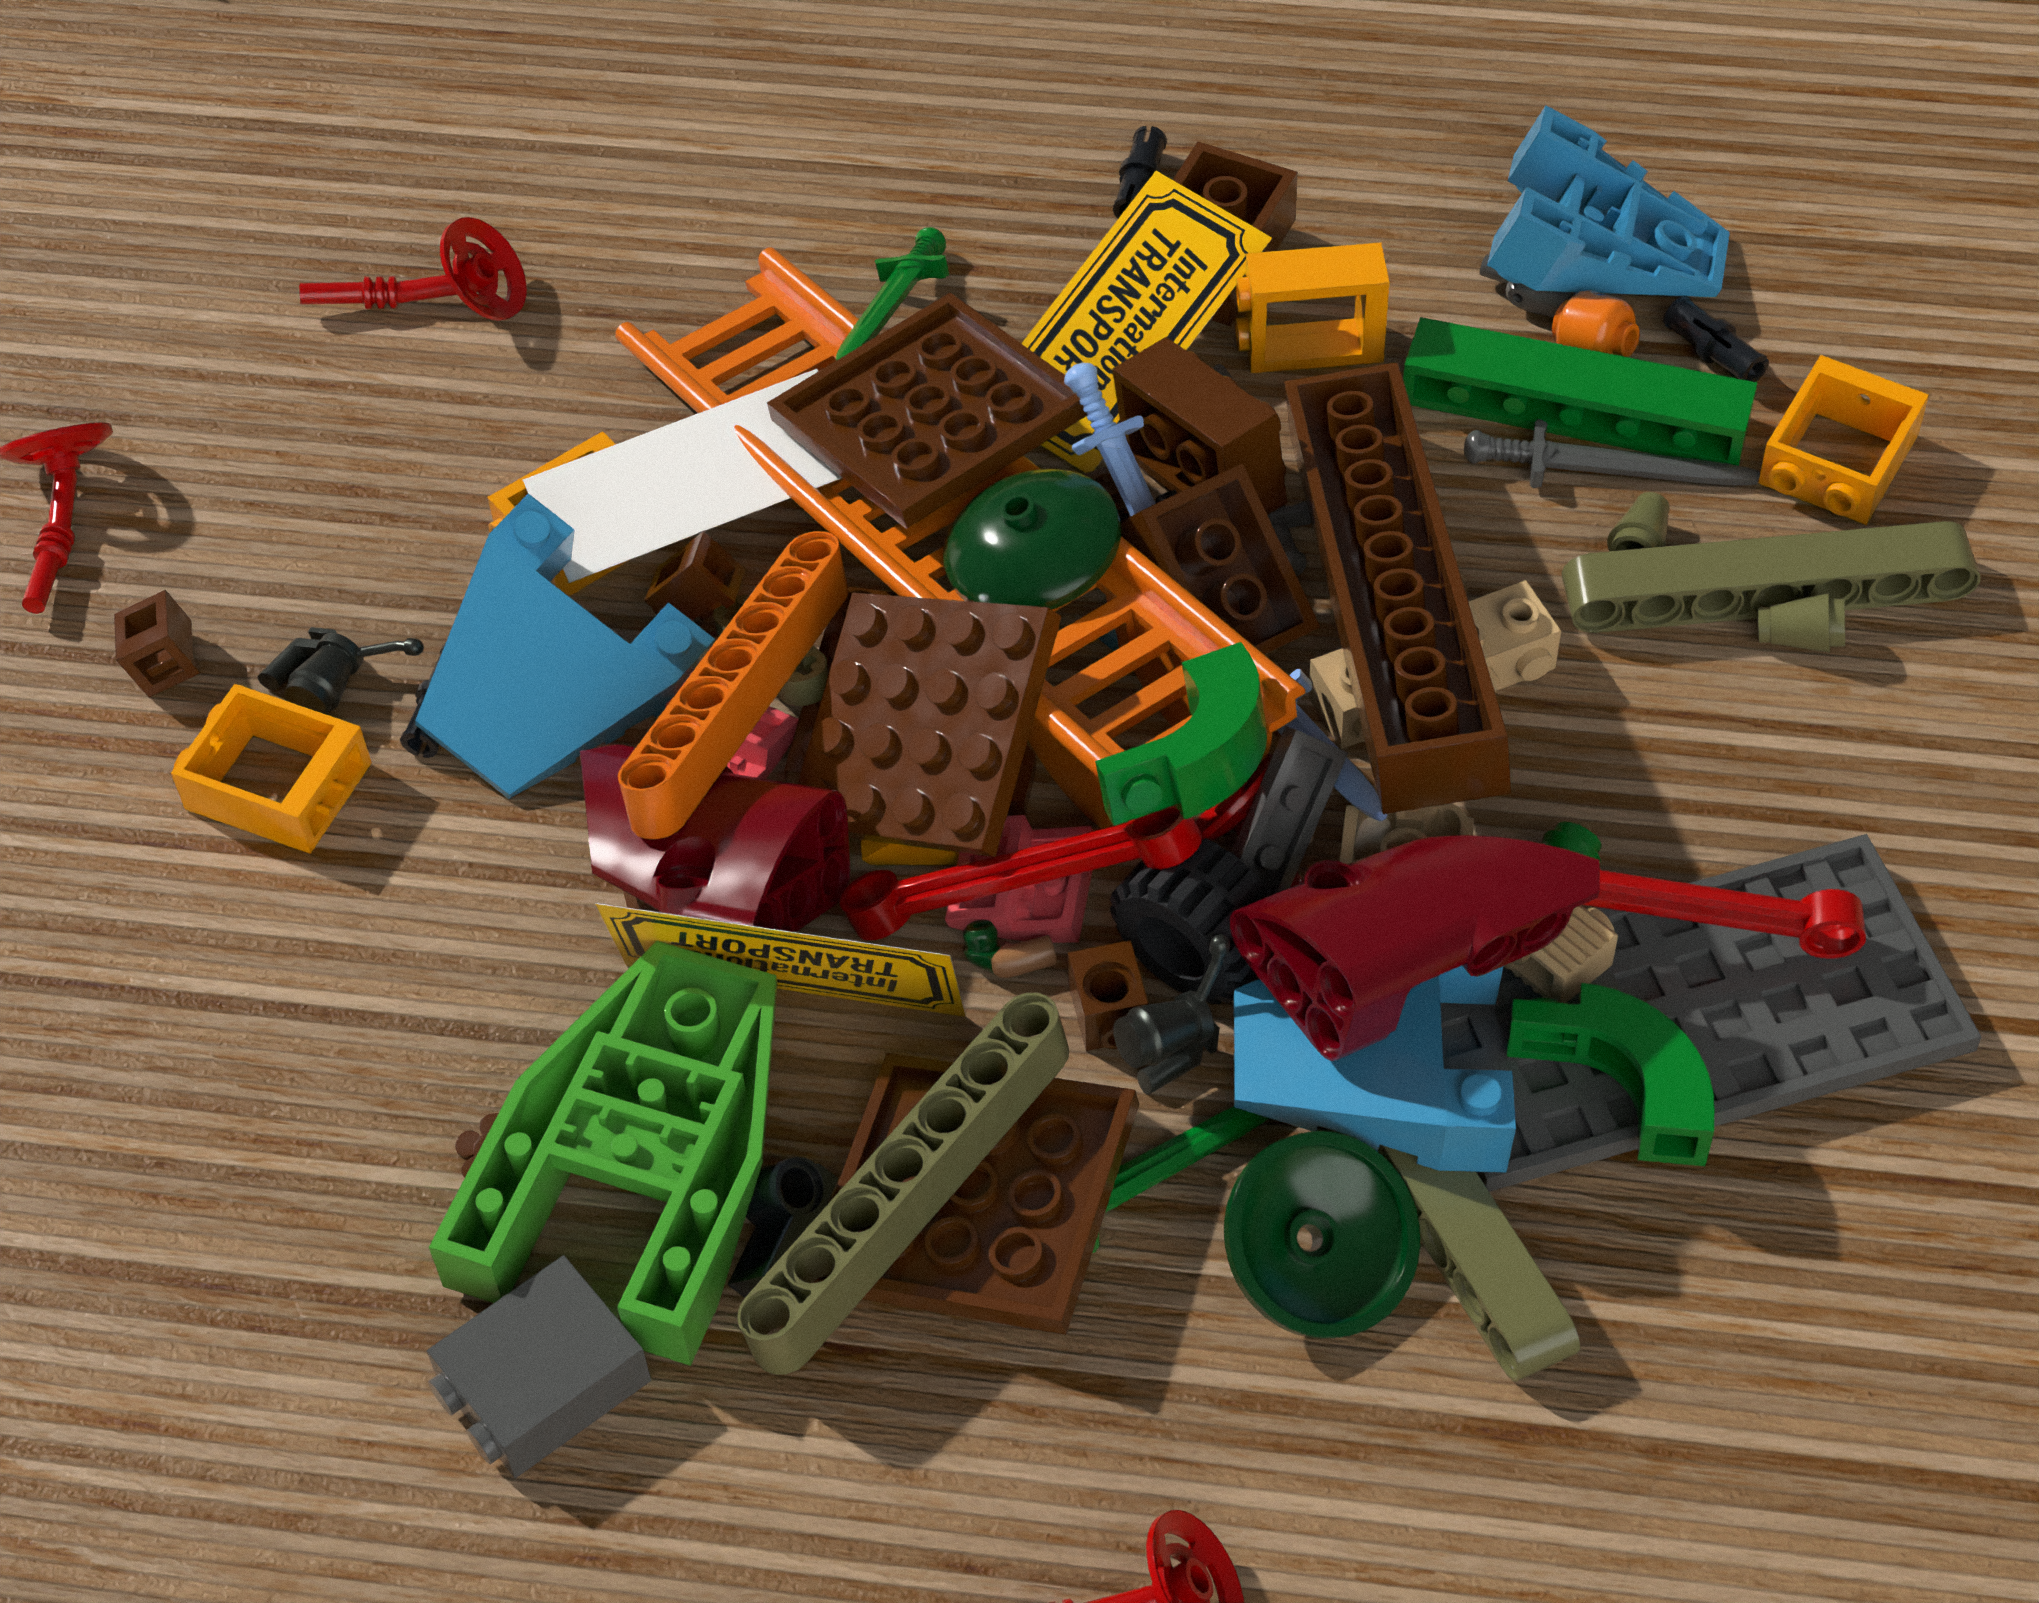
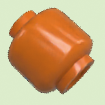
(1596, 324)

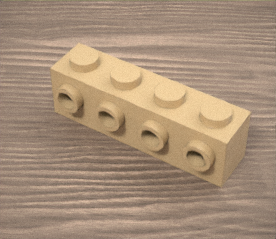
(1515, 637)

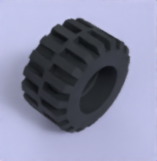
(1179, 911)

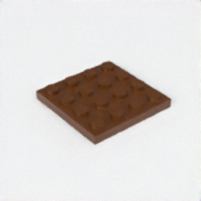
(928, 409)
(930, 717)
(1026, 1217)

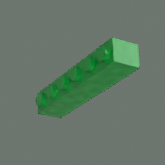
(1578, 392)

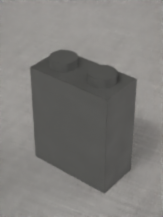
(537, 1367)

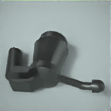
(322, 666)
(1171, 1033)

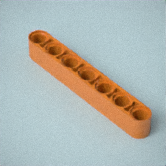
(733, 686)

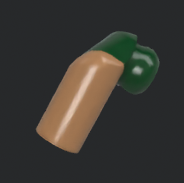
(1003, 958)

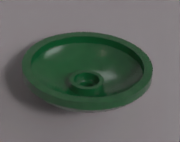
(1033, 540)
(1359, 1228)

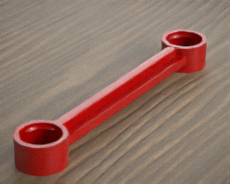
(882, 904)
(1825, 921)

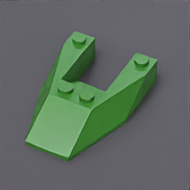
(648, 1095)

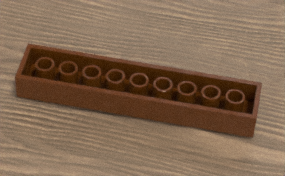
(1396, 592)

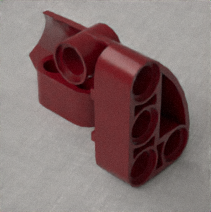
(744, 857)
(1372, 929)

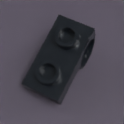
(780, 1219)

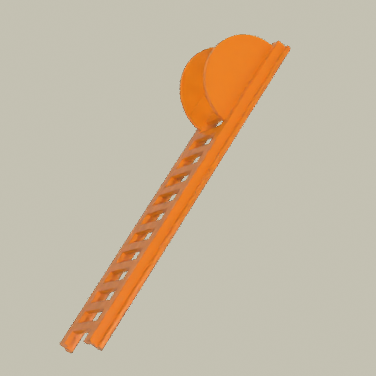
(1151, 612)

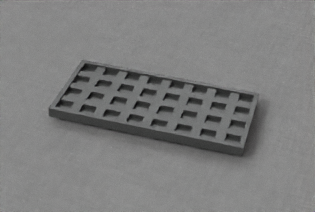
(1749, 1001)

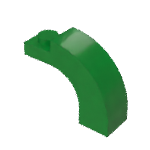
(1202, 758)
(1636, 1049)

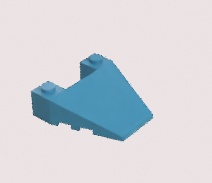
(1600, 224)
(538, 674)
(1385, 1092)

